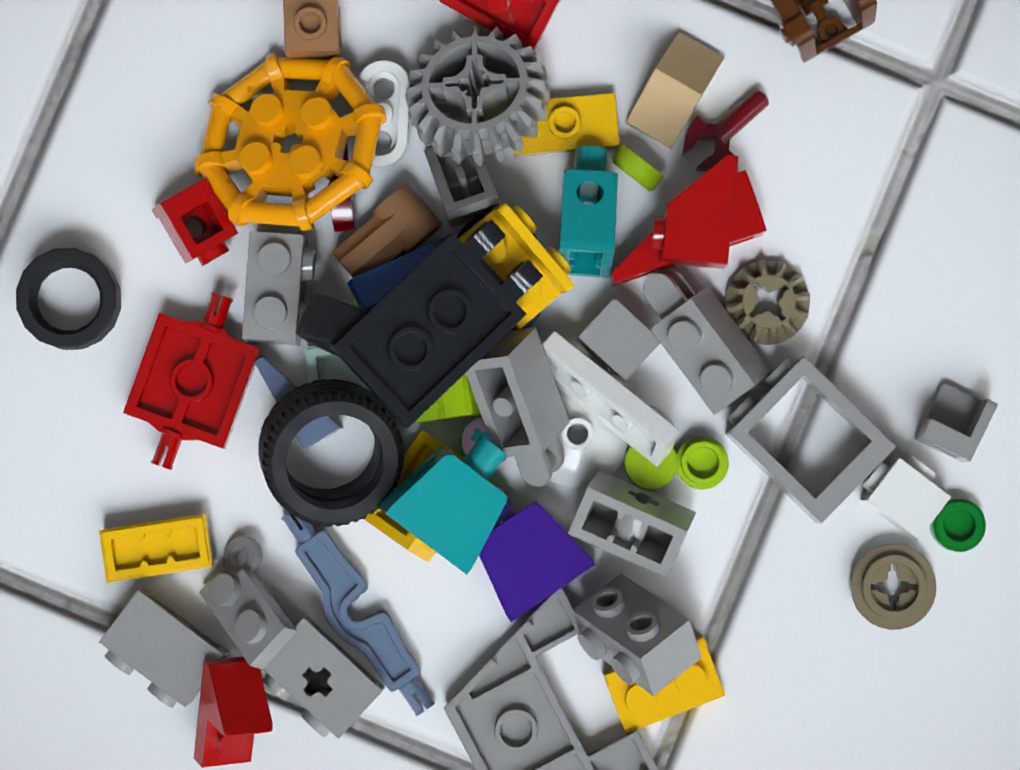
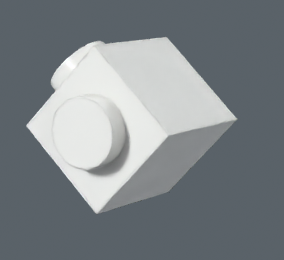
(905, 495)

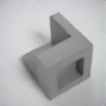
(618, 340)
(955, 423)

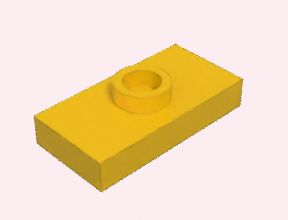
(575, 123)
(156, 548)

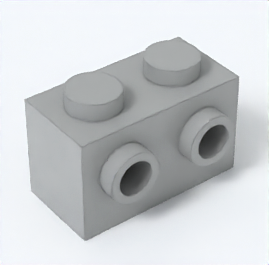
(276, 287)
(636, 634)

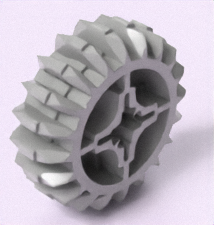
(505, 105)

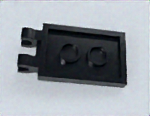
(435, 323)

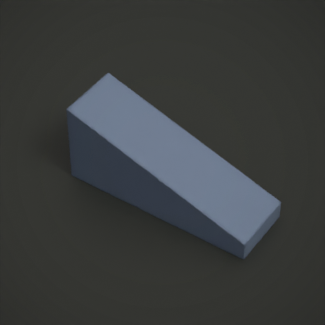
(279, 386)

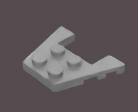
(514, 718)

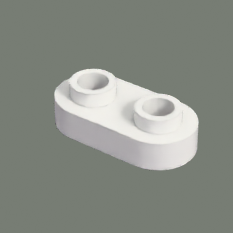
(395, 108)

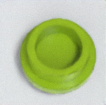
(702, 463)

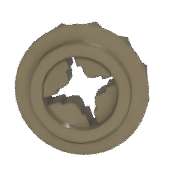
(793, 305)
(910, 605)

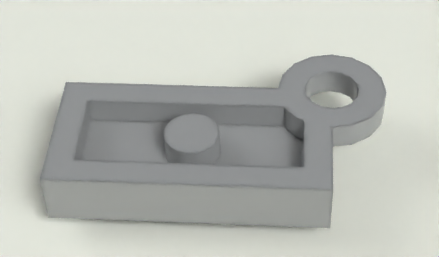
(246, 605)

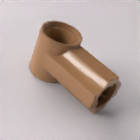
(397, 228)

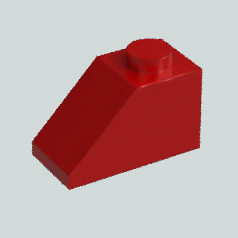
(699, 220)

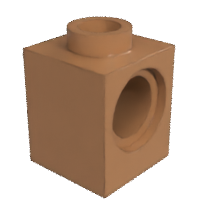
(312, 29)

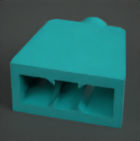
(588, 229)
(451, 502)

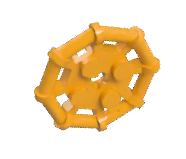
(270, 122)

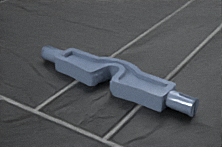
(373, 635)

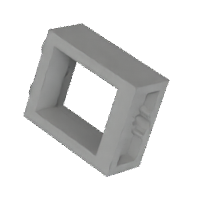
(851, 473)

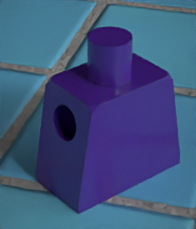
(530, 558)

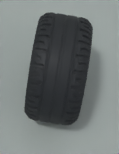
(339, 504)

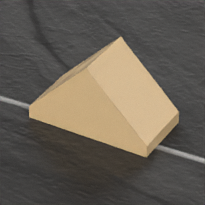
(674, 90)

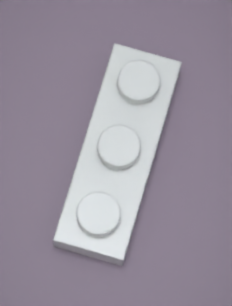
(610, 400)

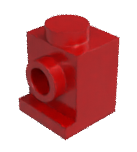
(201, 204)

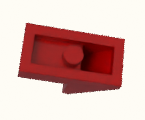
(230, 712)

